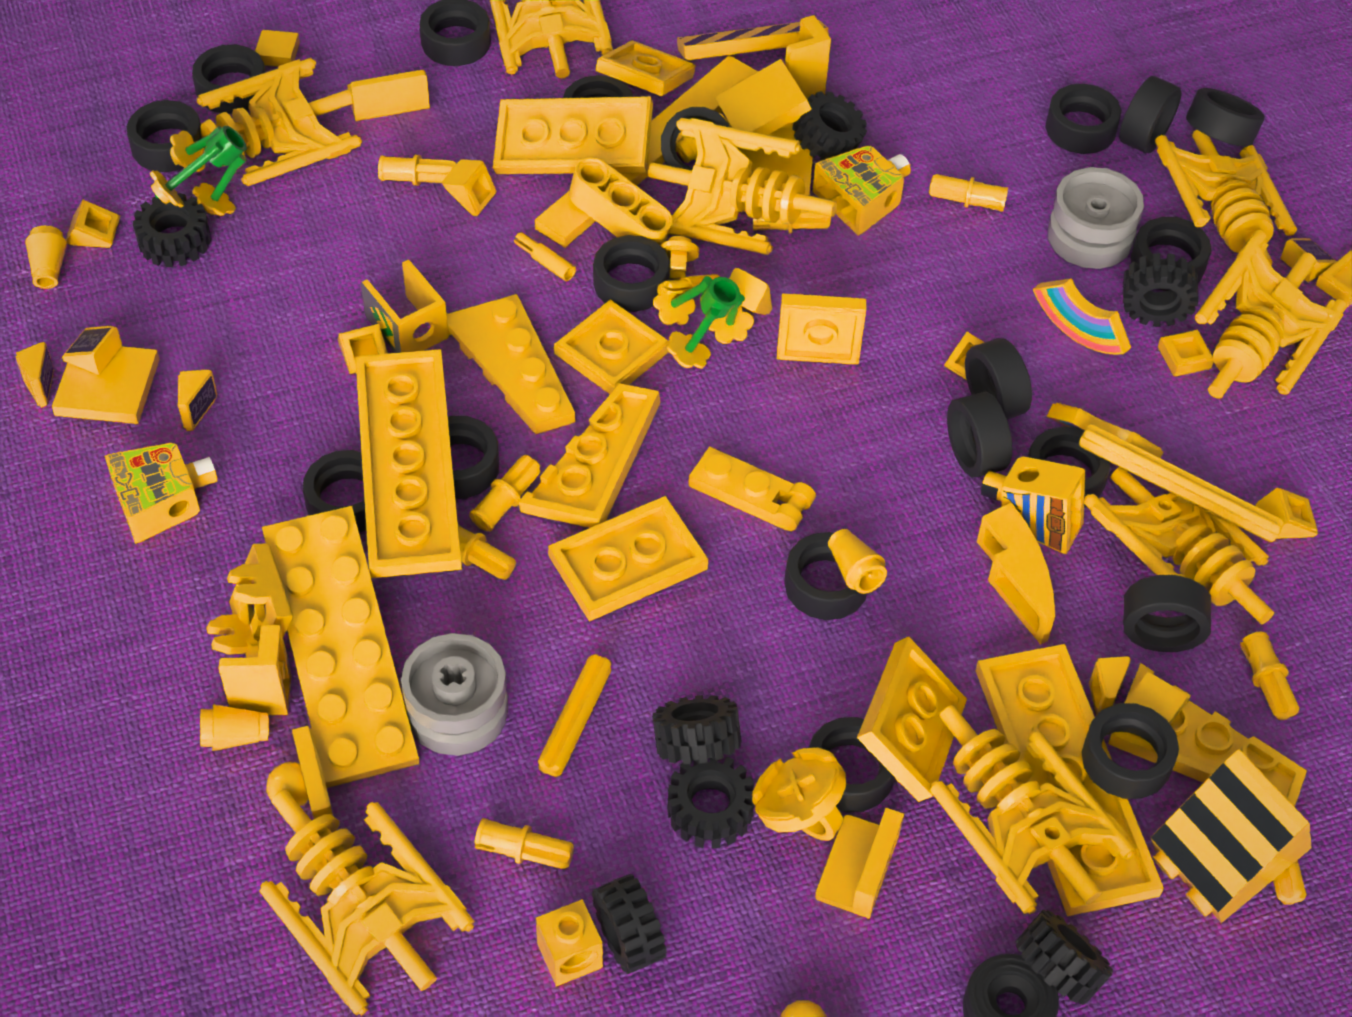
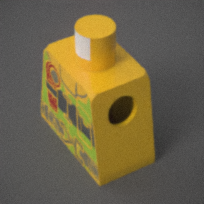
(862, 185)
(157, 487)

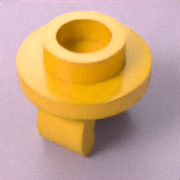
(680, 251)

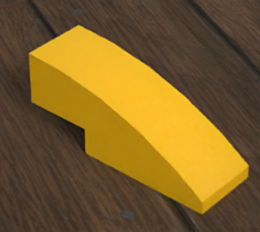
(1018, 569)

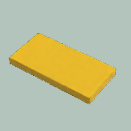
(559, 132)

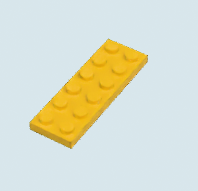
(407, 464)
(341, 648)
(1045, 695)

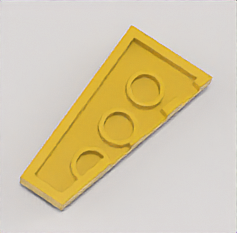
(513, 358)
(595, 463)
(1208, 742)

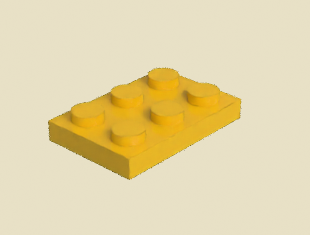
(627, 558)
(905, 721)

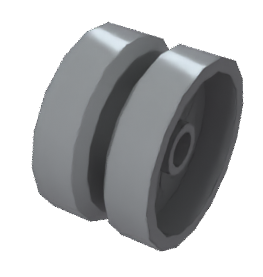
(1095, 217)
(455, 694)

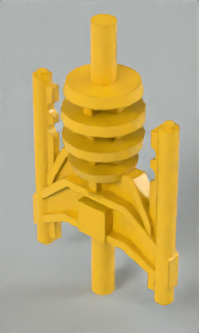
(549, 25)
(280, 120)
(726, 185)
(1231, 187)
(1271, 317)
(1188, 534)
(1029, 819)
(366, 905)

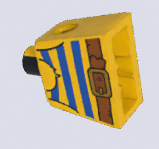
(1045, 496)

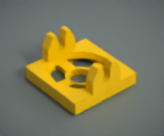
(256, 584)

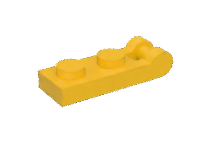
(751, 489)

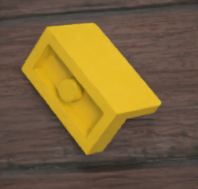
(809, 57)
(389, 95)
(259, 681)
(859, 862)

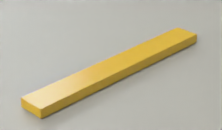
(565, 221)

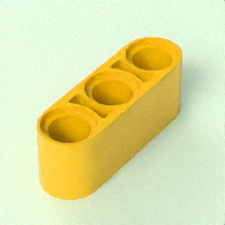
(617, 202)

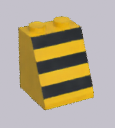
(1231, 838)

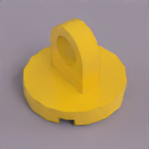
(802, 794)

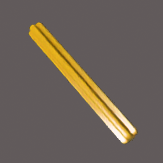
(1181, 483)

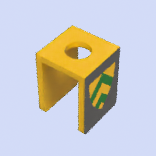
(398, 331)

